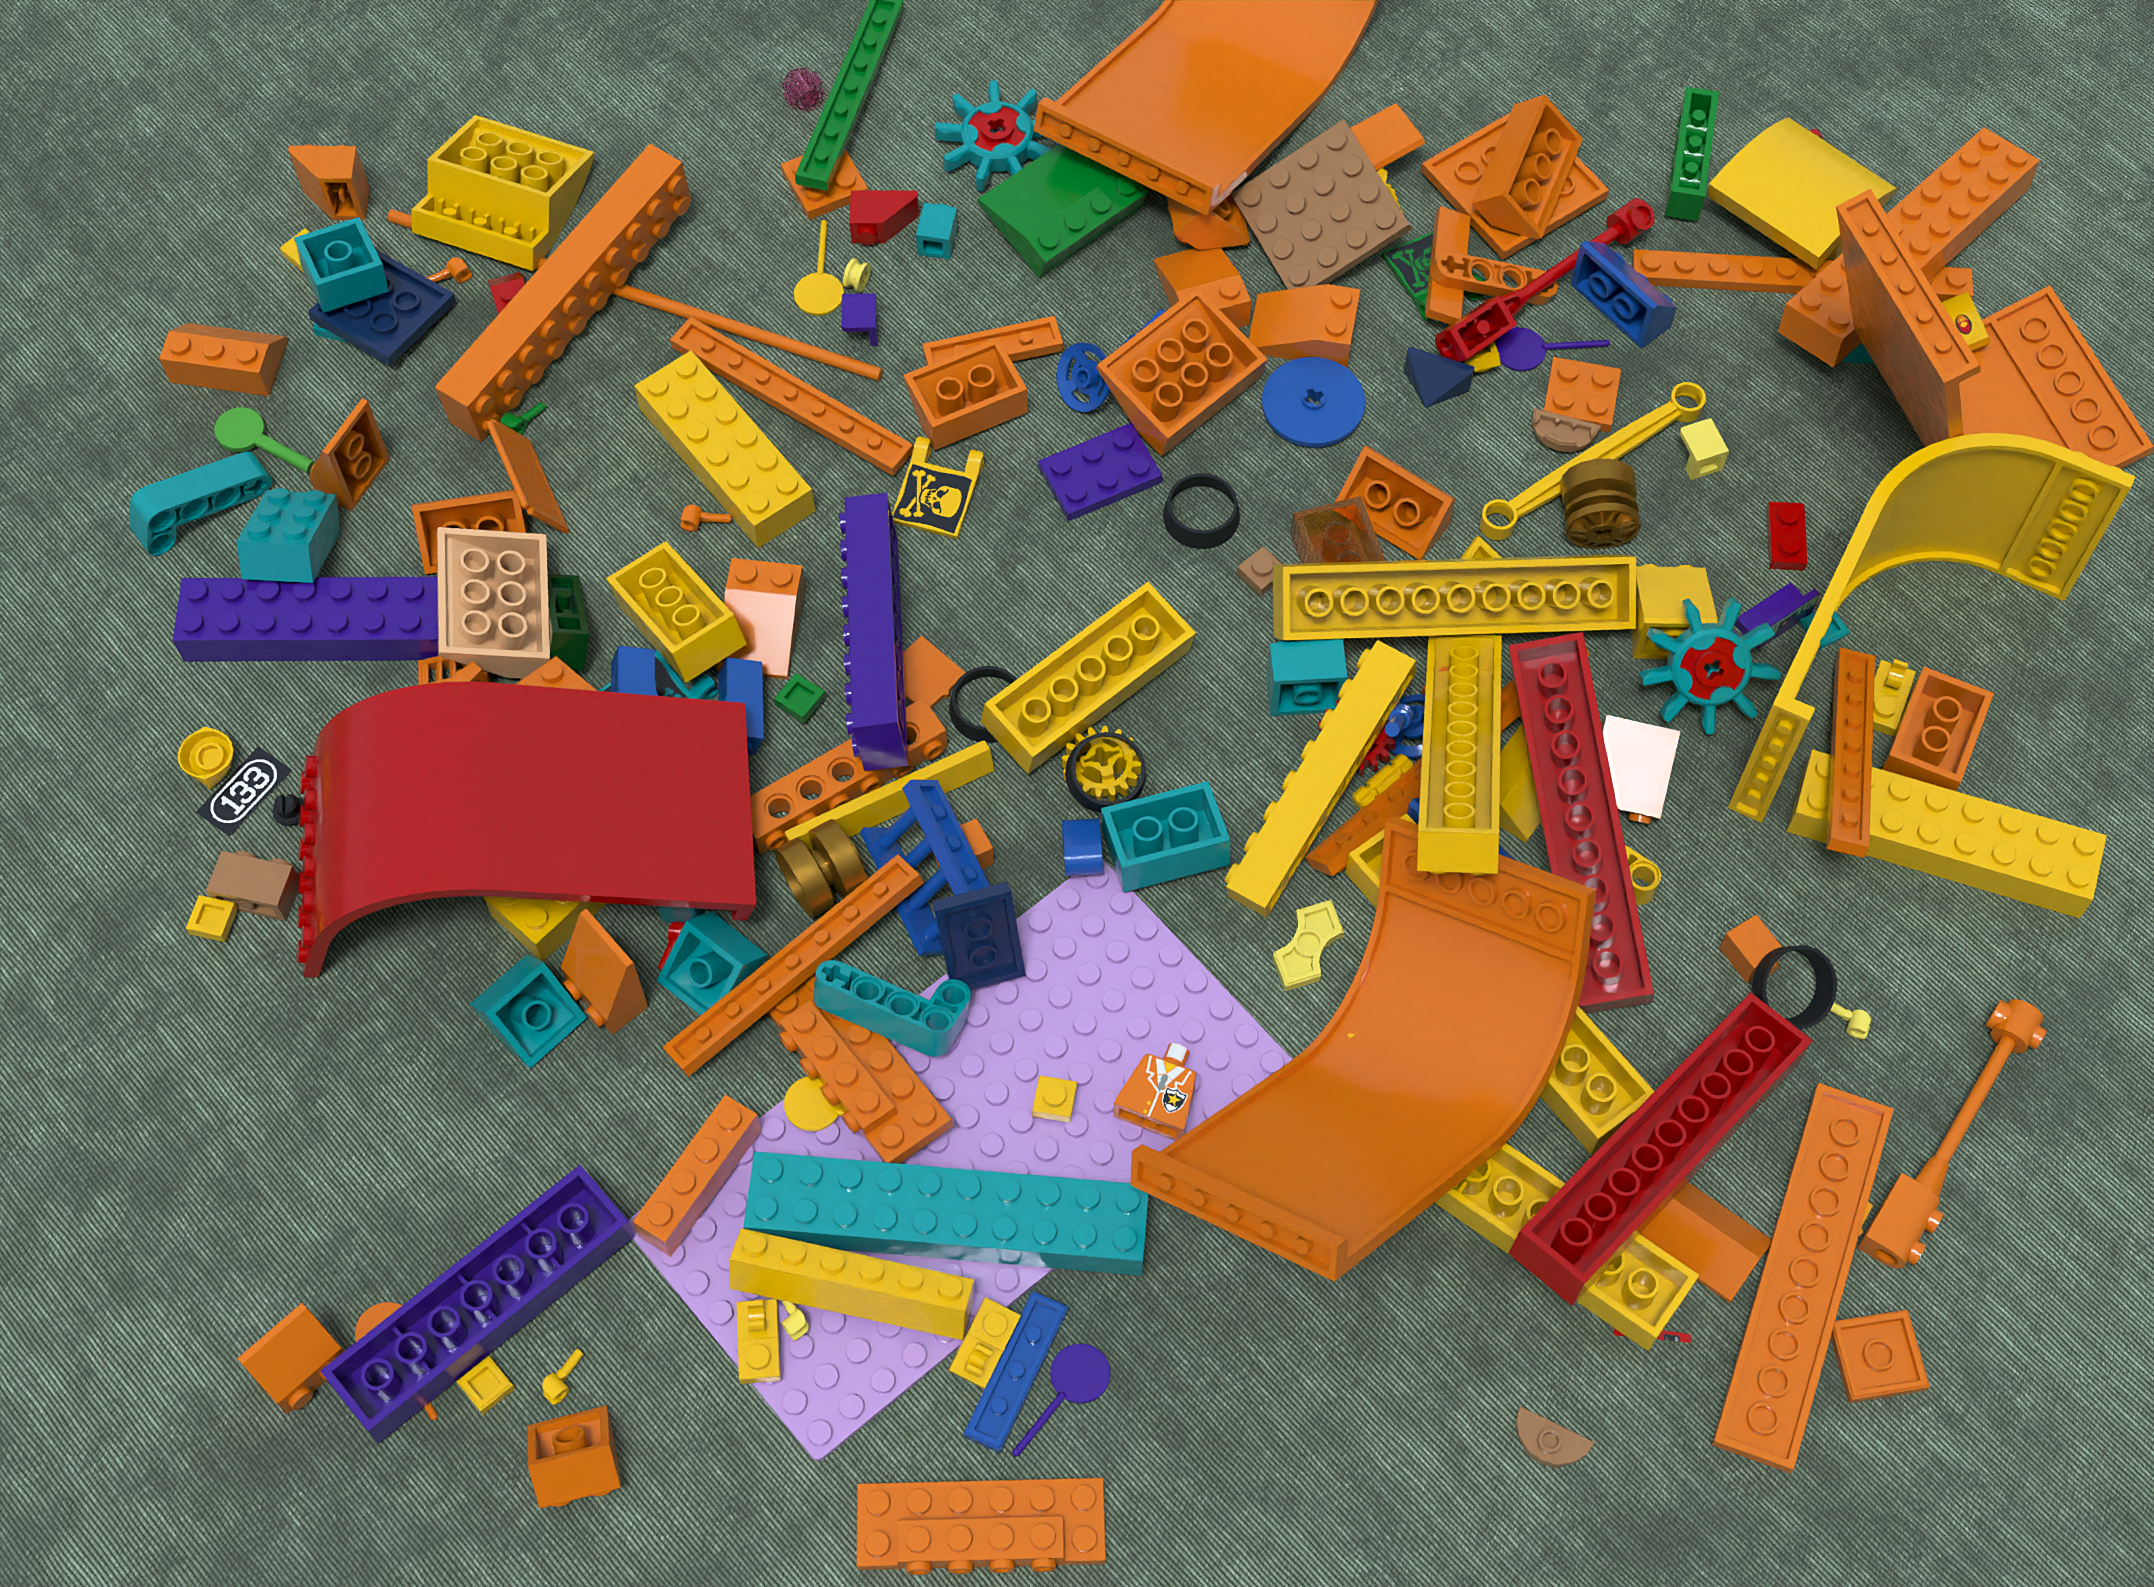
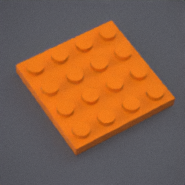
(1462, 167)

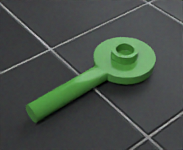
(244, 429)

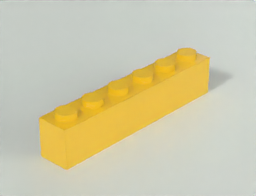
(851, 1284)

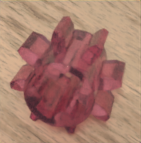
(802, 88)

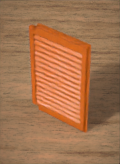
(527, 475)

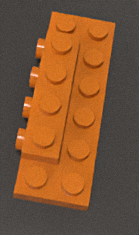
(862, 1076)
(980, 1525)

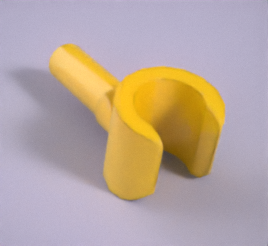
(553, 1386)

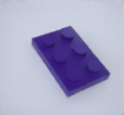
(1099, 471)

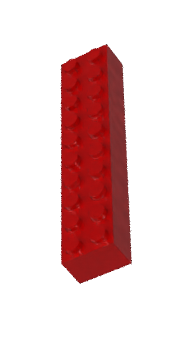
(1581, 812)
(1659, 1149)

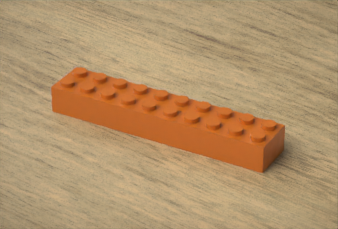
(1934, 225)
(565, 293)

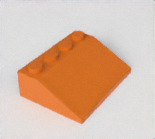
(1181, 370)

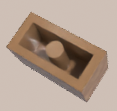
(254, 884)

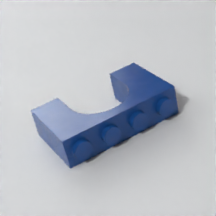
(737, 682)

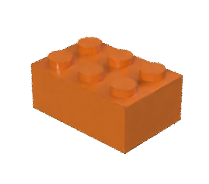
(1938, 730)

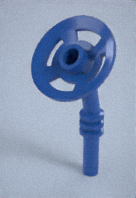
(1086, 377)
(1408, 723)

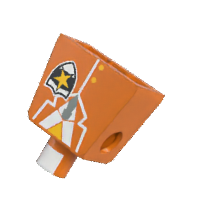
(1159, 1093)

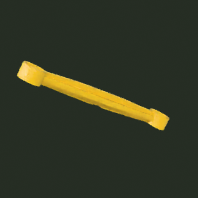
(1610, 448)

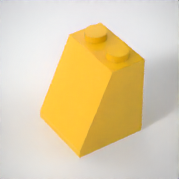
(1660, 604)

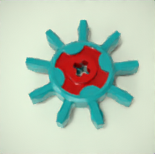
(992, 135)
(1714, 683)

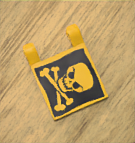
(936, 496)

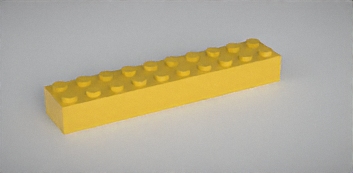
(1453, 596)
(1461, 756)
(1592, 1082)

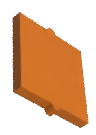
(928, 673)

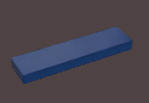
(1016, 1372)

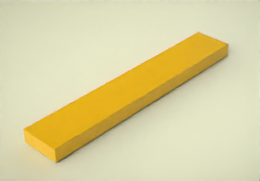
(891, 800)

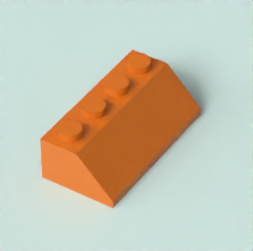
(1528, 168)

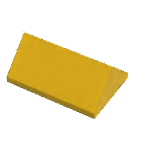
(1517, 795)

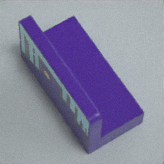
(1779, 610)

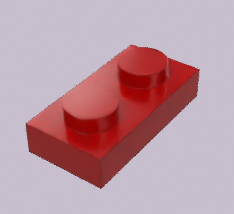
(1786, 536)

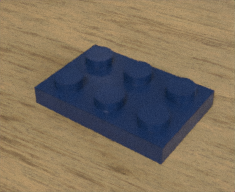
(980, 936)

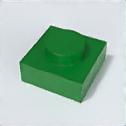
(800, 698)

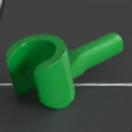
(519, 423)

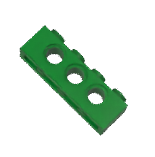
(1692, 154)

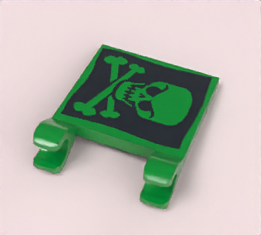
(1412, 265)

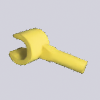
(1858, 1021)
(795, 1323)

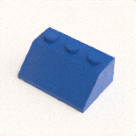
(1621, 293)

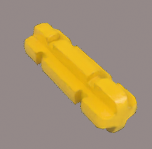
(1381, 780)

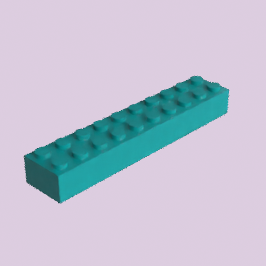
(949, 1213)

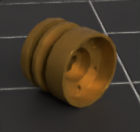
(1600, 503)

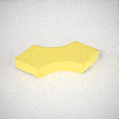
(1299, 960)

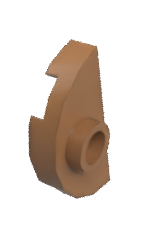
(1563, 432)
(1548, 1441)

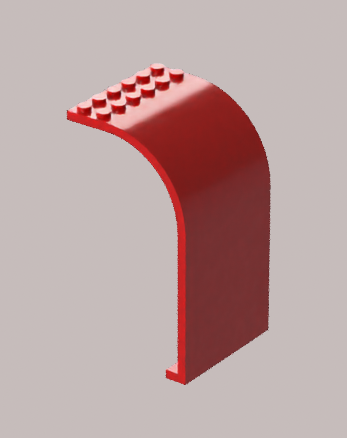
(525, 801)

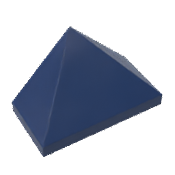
(1436, 377)

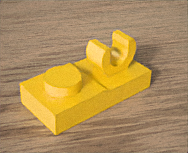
(1890, 694)
(758, 1341)
(984, 1343)

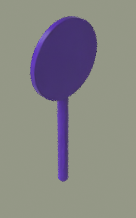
(1525, 349)
(1077, 1375)

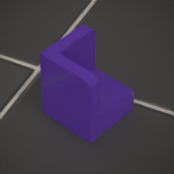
(860, 315)

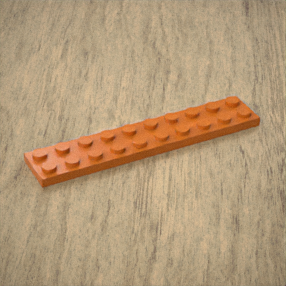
(1803, 1279)

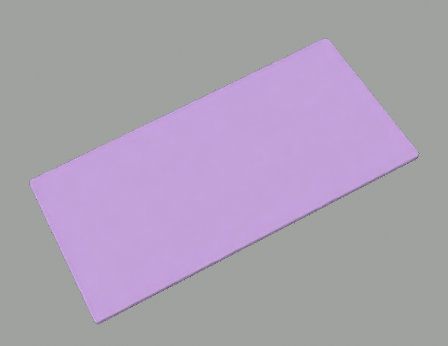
(1094, 1000)

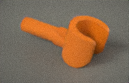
(455, 268)
(693, 515)

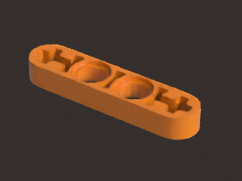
(1493, 273)

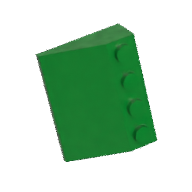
(1060, 206)

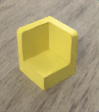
(1705, 448)

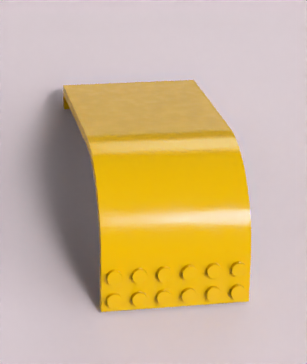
(1965, 500)

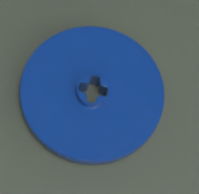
(1308, 424)

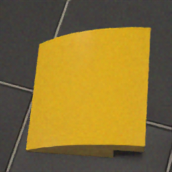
(1790, 189)
(501, 191)

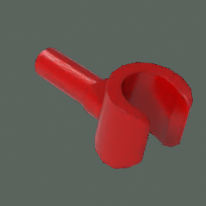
(673, 933)

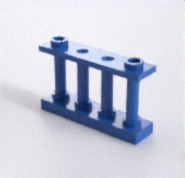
(950, 848)

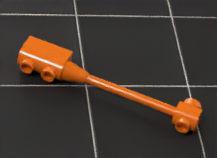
(1914, 1203)

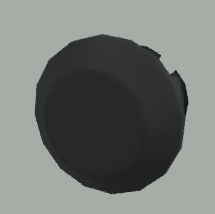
(287, 809)

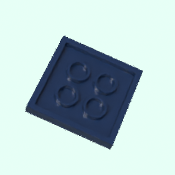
(392, 320)

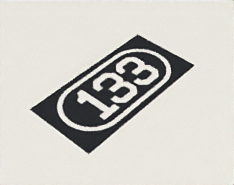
(243, 791)

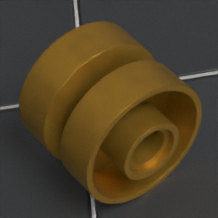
(831, 862)

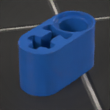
(1082, 847)

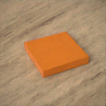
(1878, 1356)

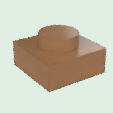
(1258, 570)

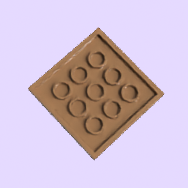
(1321, 209)

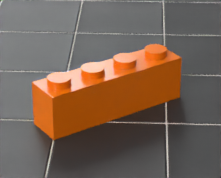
(697, 1175)

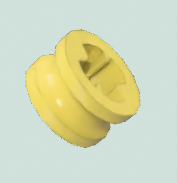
(856, 275)

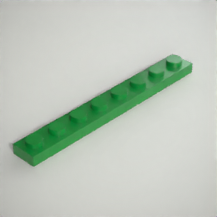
(848, 94)

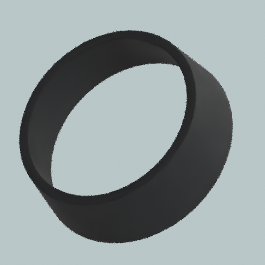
(1201, 538)
(967, 729)
(1075, 788)
(1825, 983)

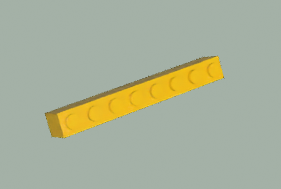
(1320, 779)

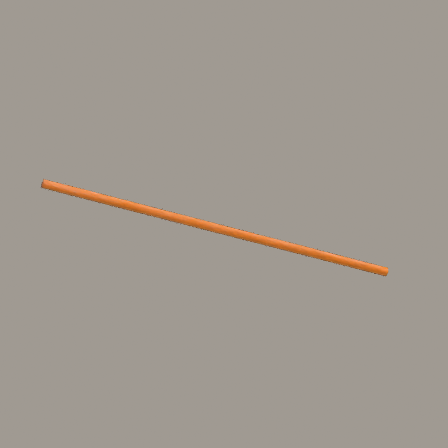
(719, 322)

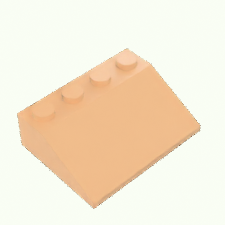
(493, 600)

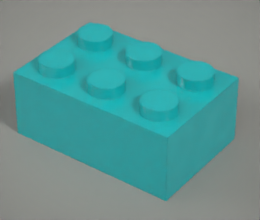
(288, 536)
(1165, 836)

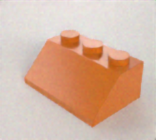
(222, 358)
(966, 393)

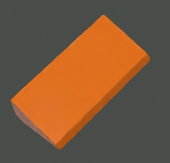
(1387, 136)
(1399, 503)
(479, 512)
(1708, 1240)

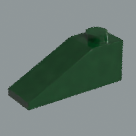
(567, 620)

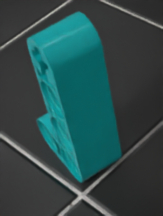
(192, 495)
(893, 1011)

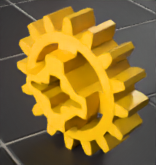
(1114, 757)

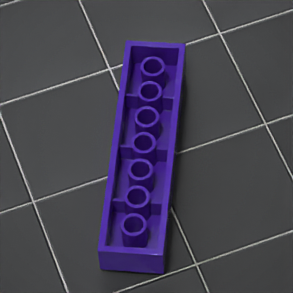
(307, 620)
(873, 633)
(478, 1303)

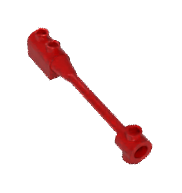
(1497, 314)

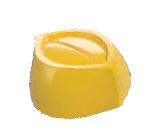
(206, 756)

